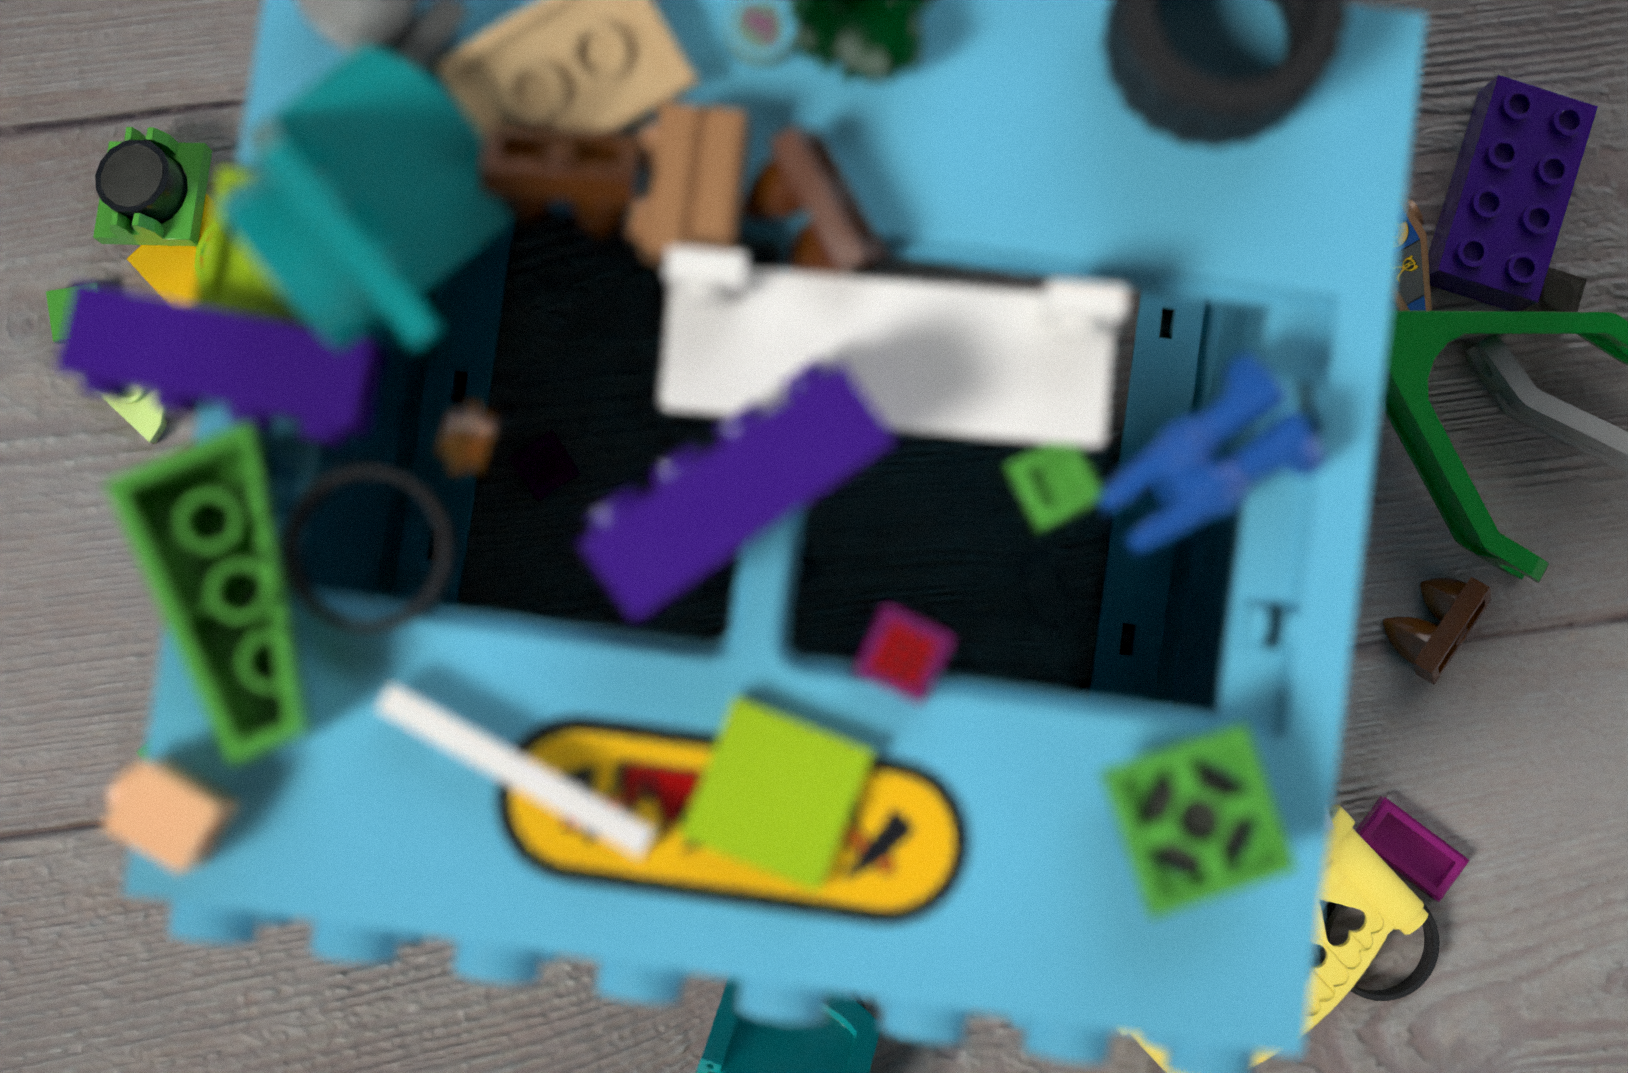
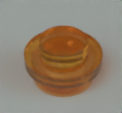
(467, 438)

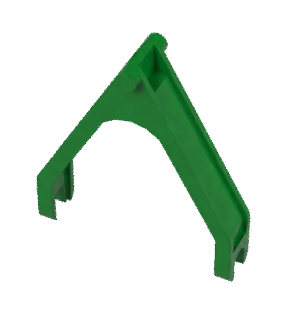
(1411, 348)

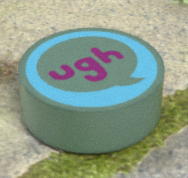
(760, 31)

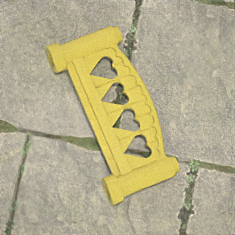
(1359, 880)

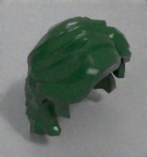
(865, 35)

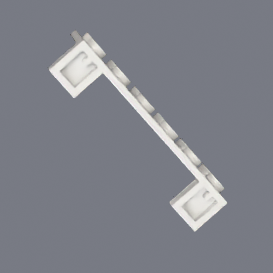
(916, 350)

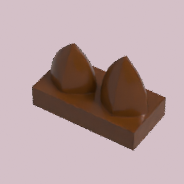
(540, 165)
(808, 178)
(1432, 645)

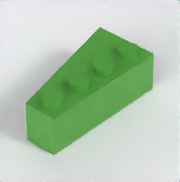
(218, 573)

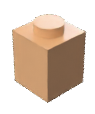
(169, 813)

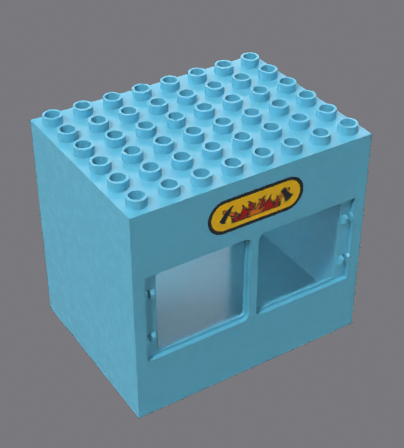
(981, 831)

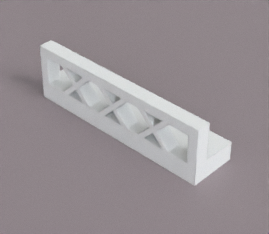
(515, 770)

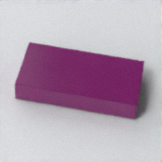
(1411, 849)

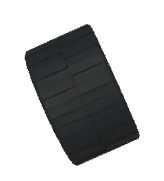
(1208, 110)

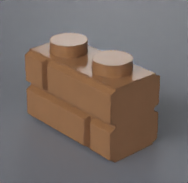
(694, 180)

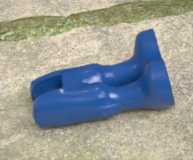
(1189, 477)

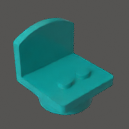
(364, 197)
(756, 1045)

